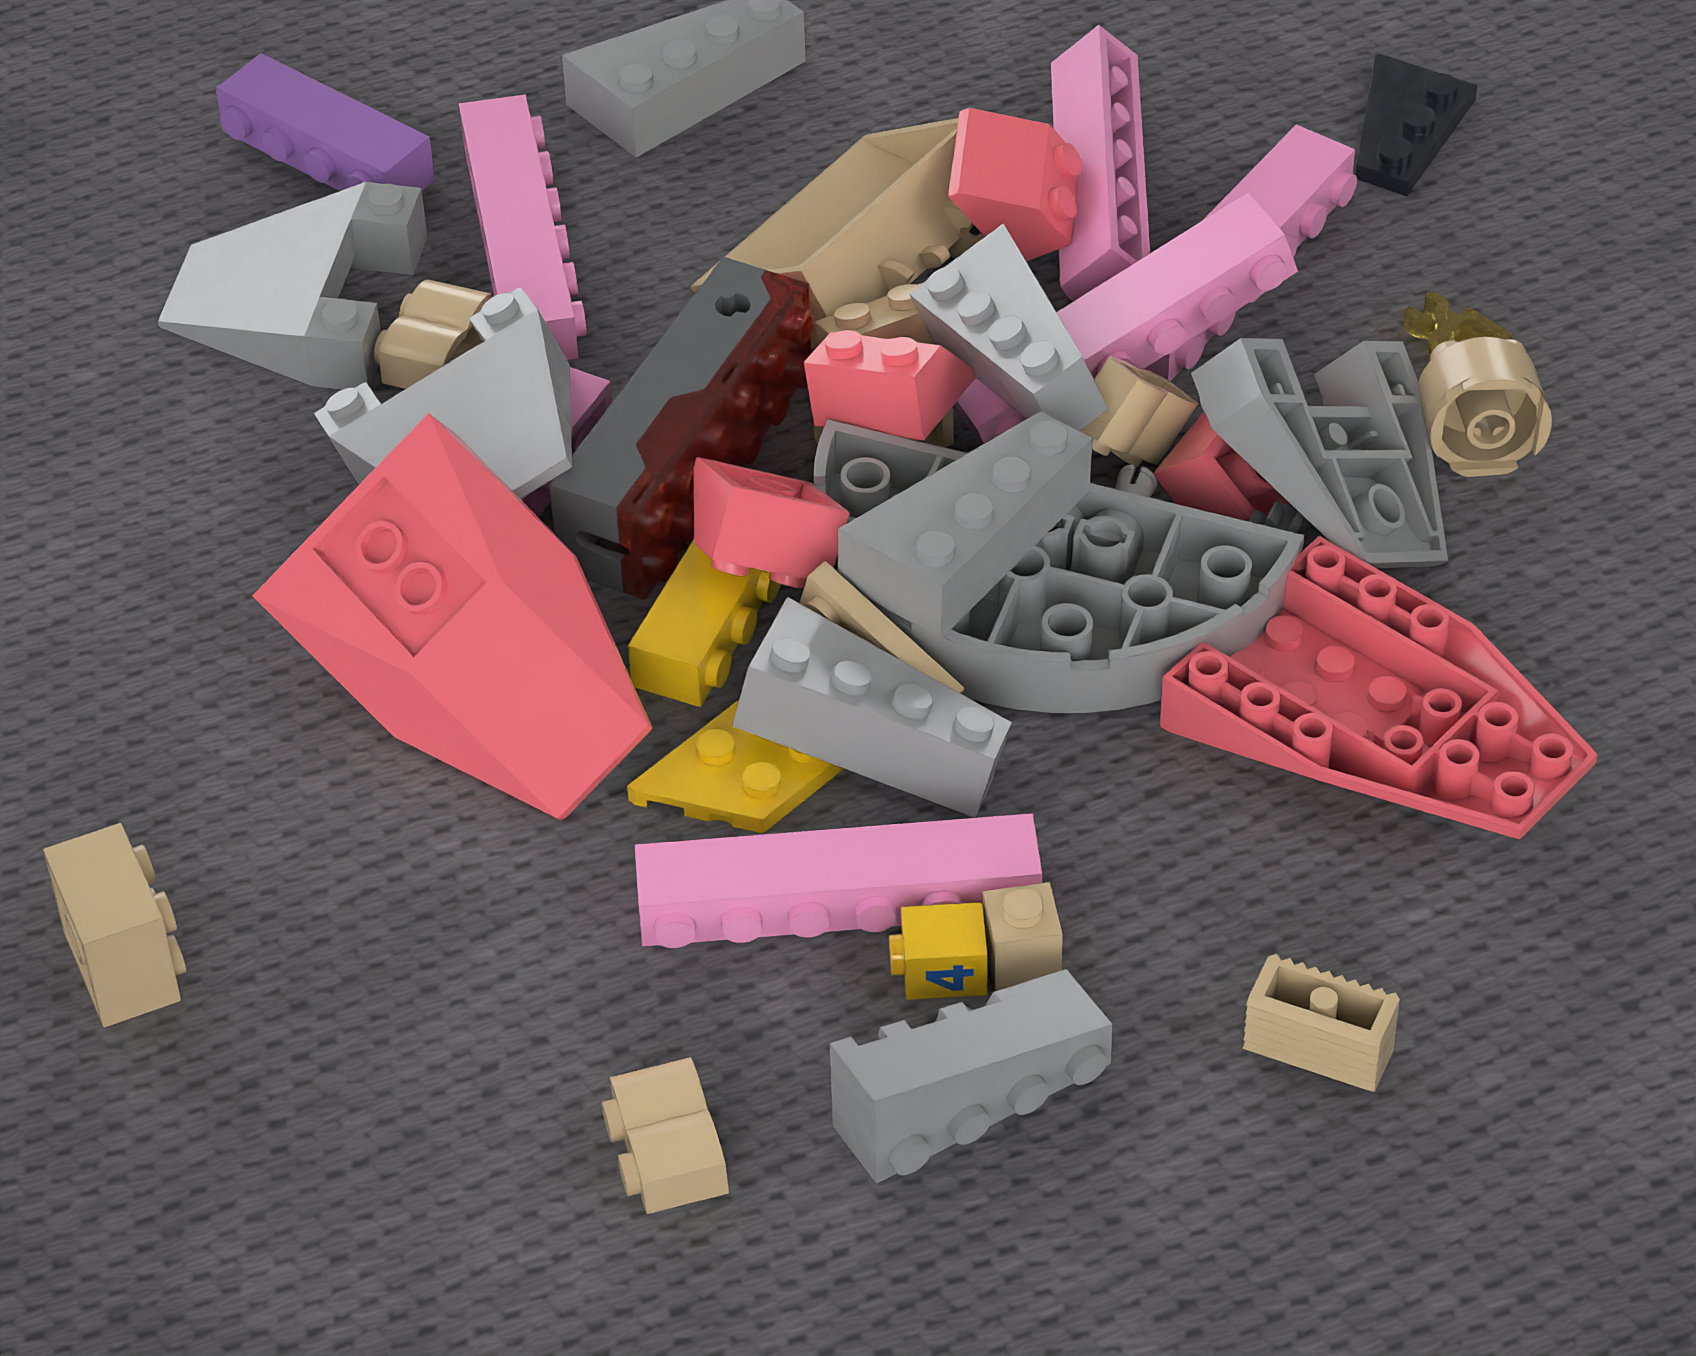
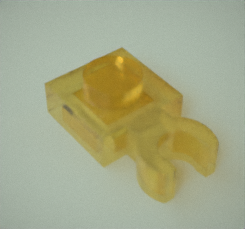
(1443, 325)

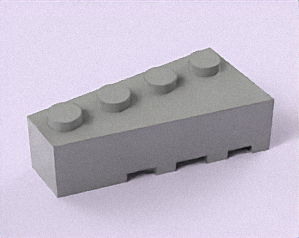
(682, 69)
(1003, 326)
(966, 525)
(868, 712)
(964, 1071)

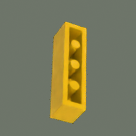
(696, 627)

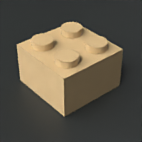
(116, 923)

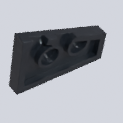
(1408, 121)

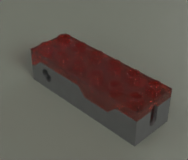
(699, 393)

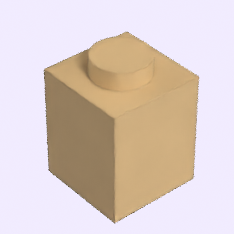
(1021, 934)

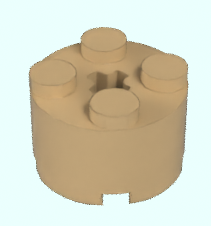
(1483, 405)

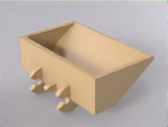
(866, 221)

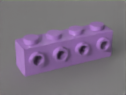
(320, 129)

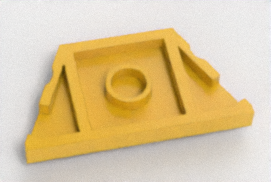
(732, 777)

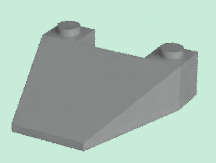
(277, 283)
(500, 398)
(1348, 466)

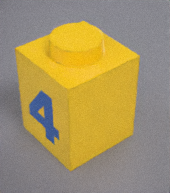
(941, 951)

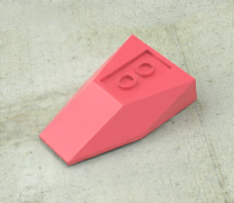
(463, 625)
(1382, 700)

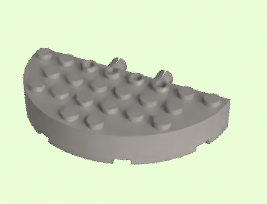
(1098, 600)

